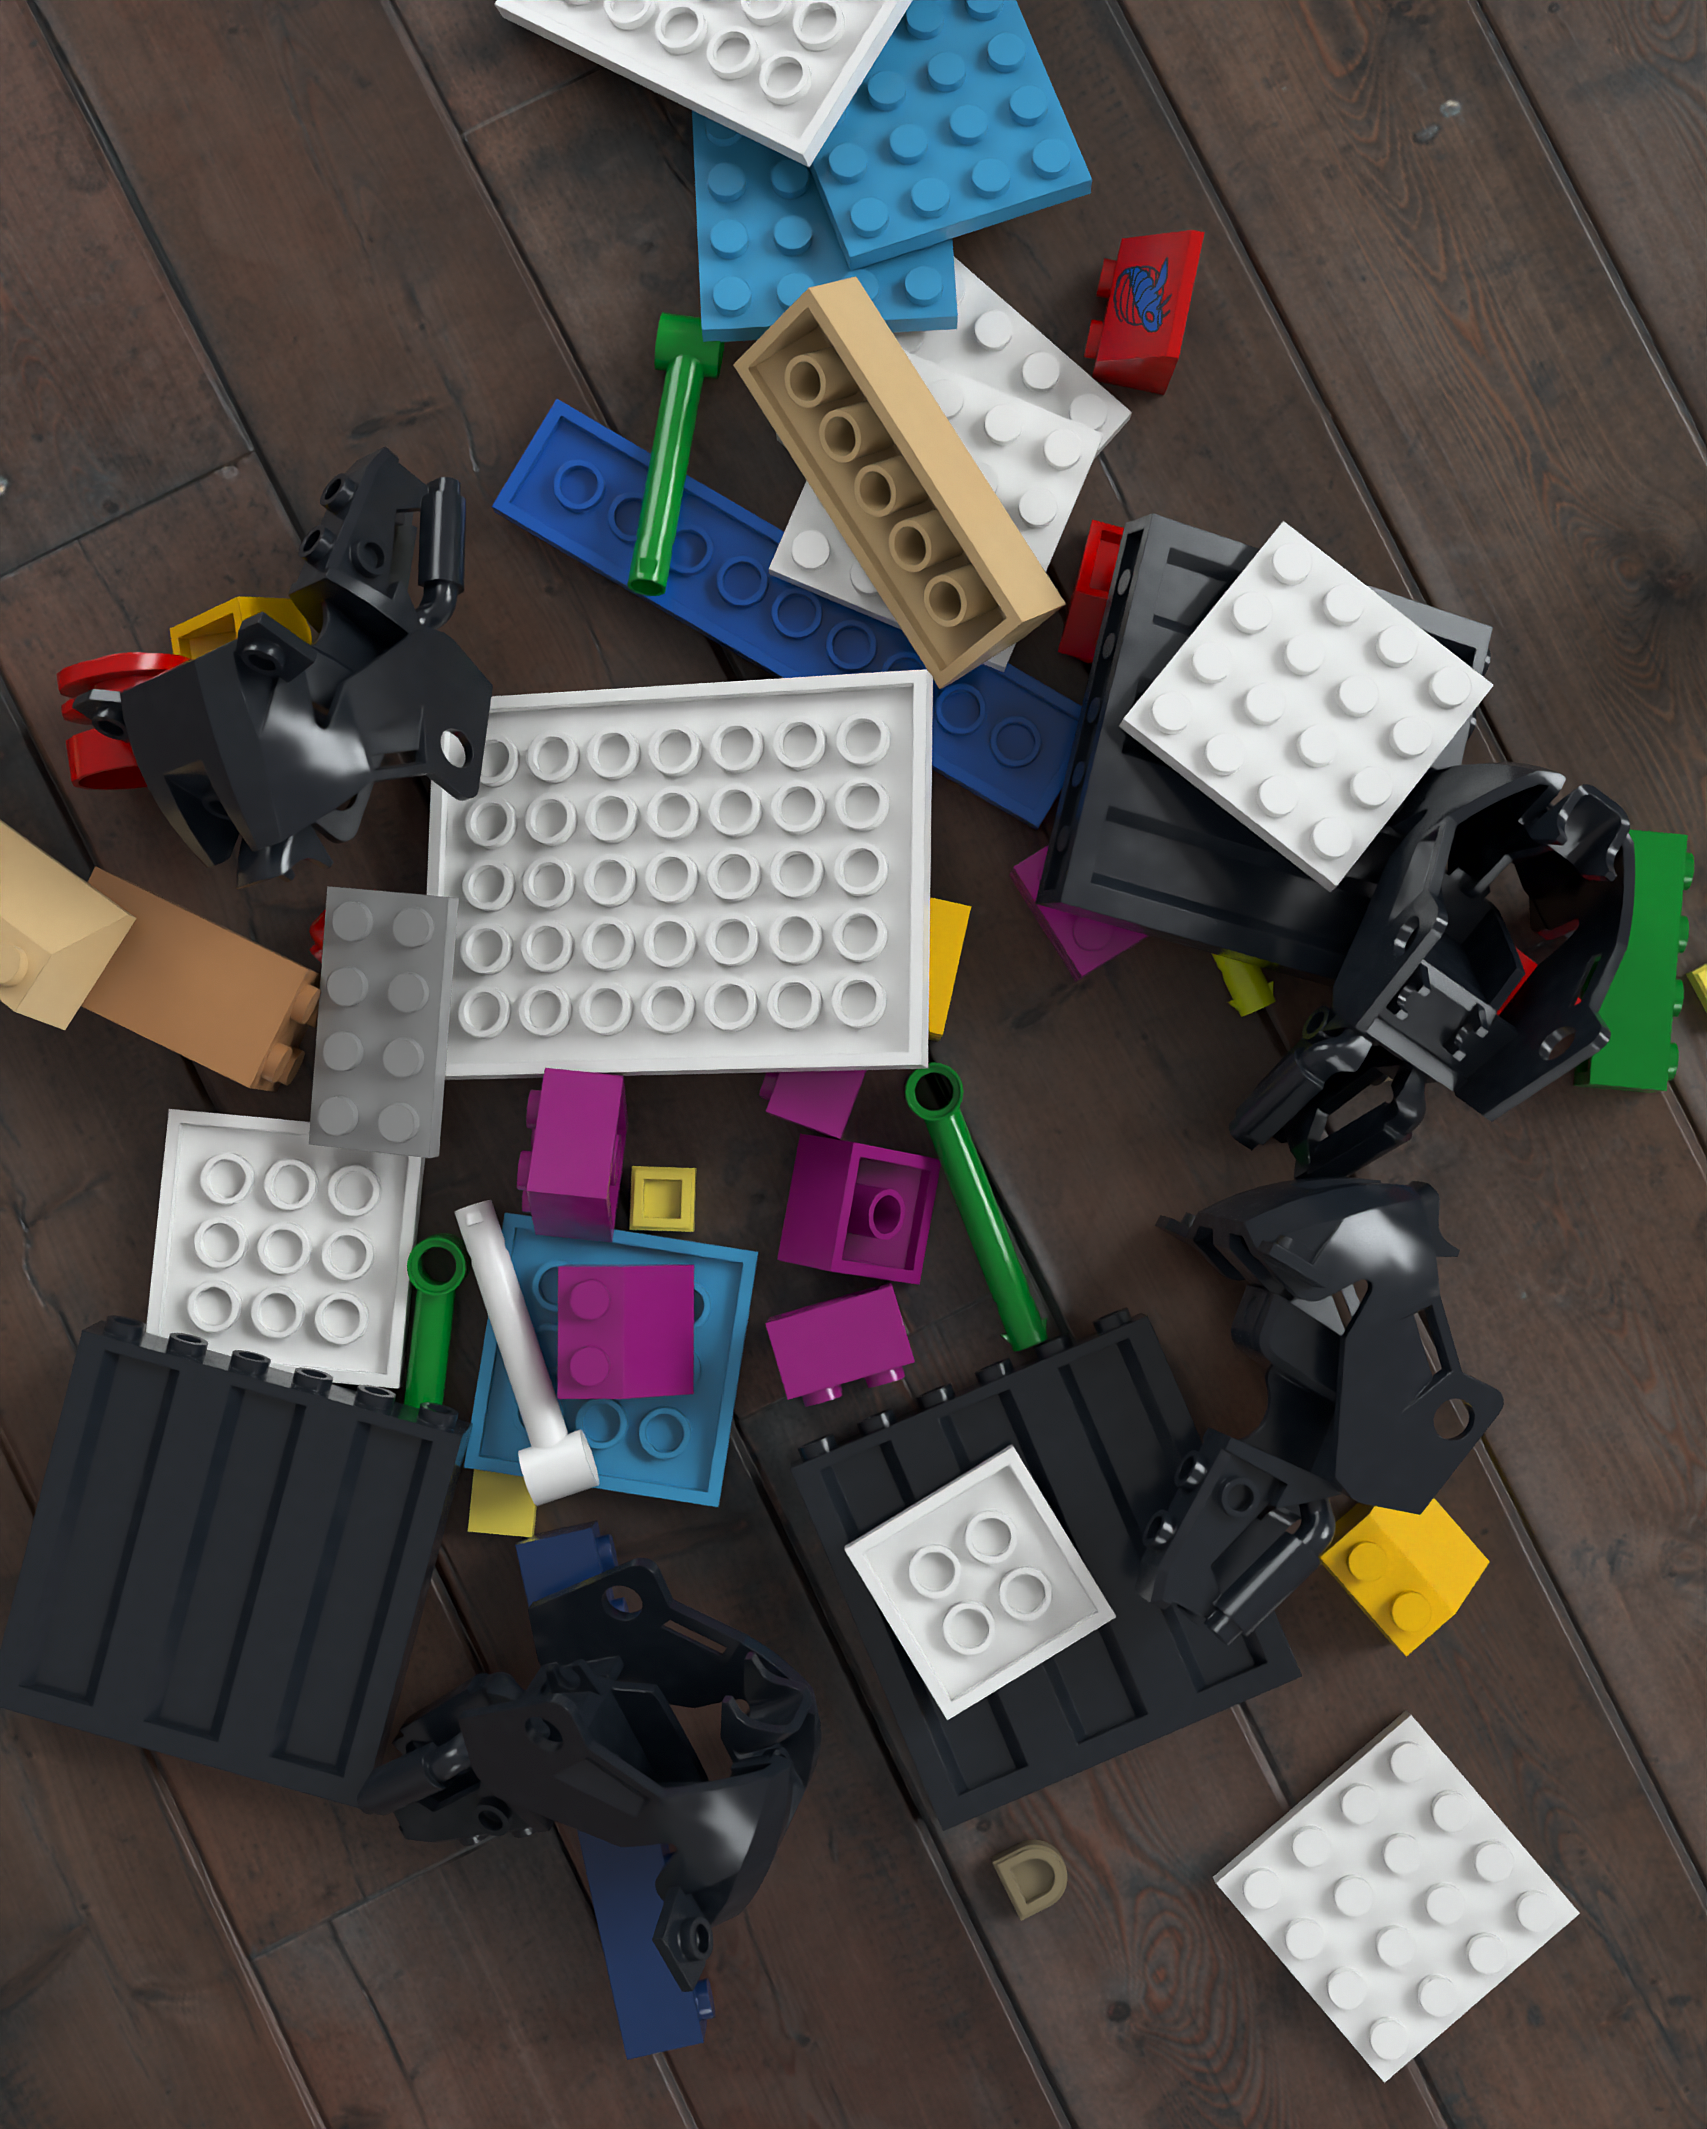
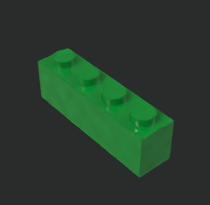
(1645, 986)

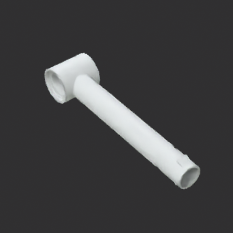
(556, 1461)

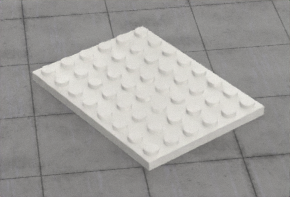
(693, 879)

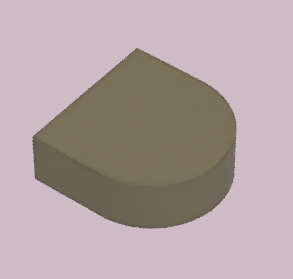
(1031, 1876)

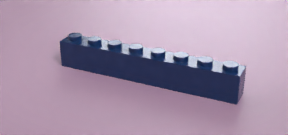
(621, 1880)

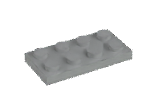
(383, 1021)

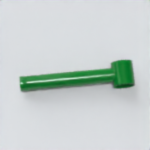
(686, 363)
(979, 1211)
(432, 1320)

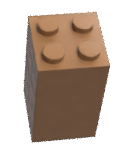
(205, 990)

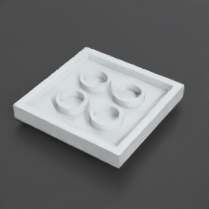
(979, 1582)

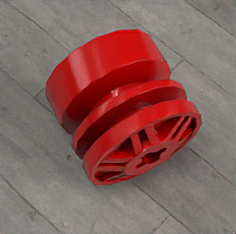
(94, 758)

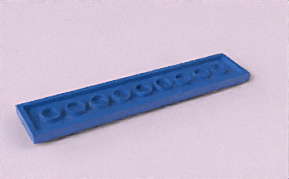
(585, 496)

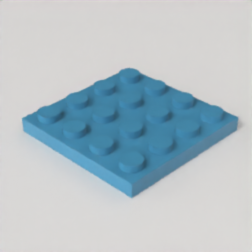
(947, 134)
(772, 239)
(639, 1445)

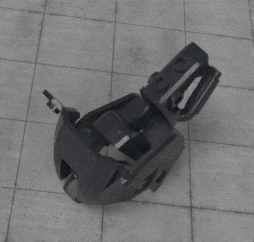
(288, 730)
(1441, 963)
(1343, 1404)
(609, 1756)

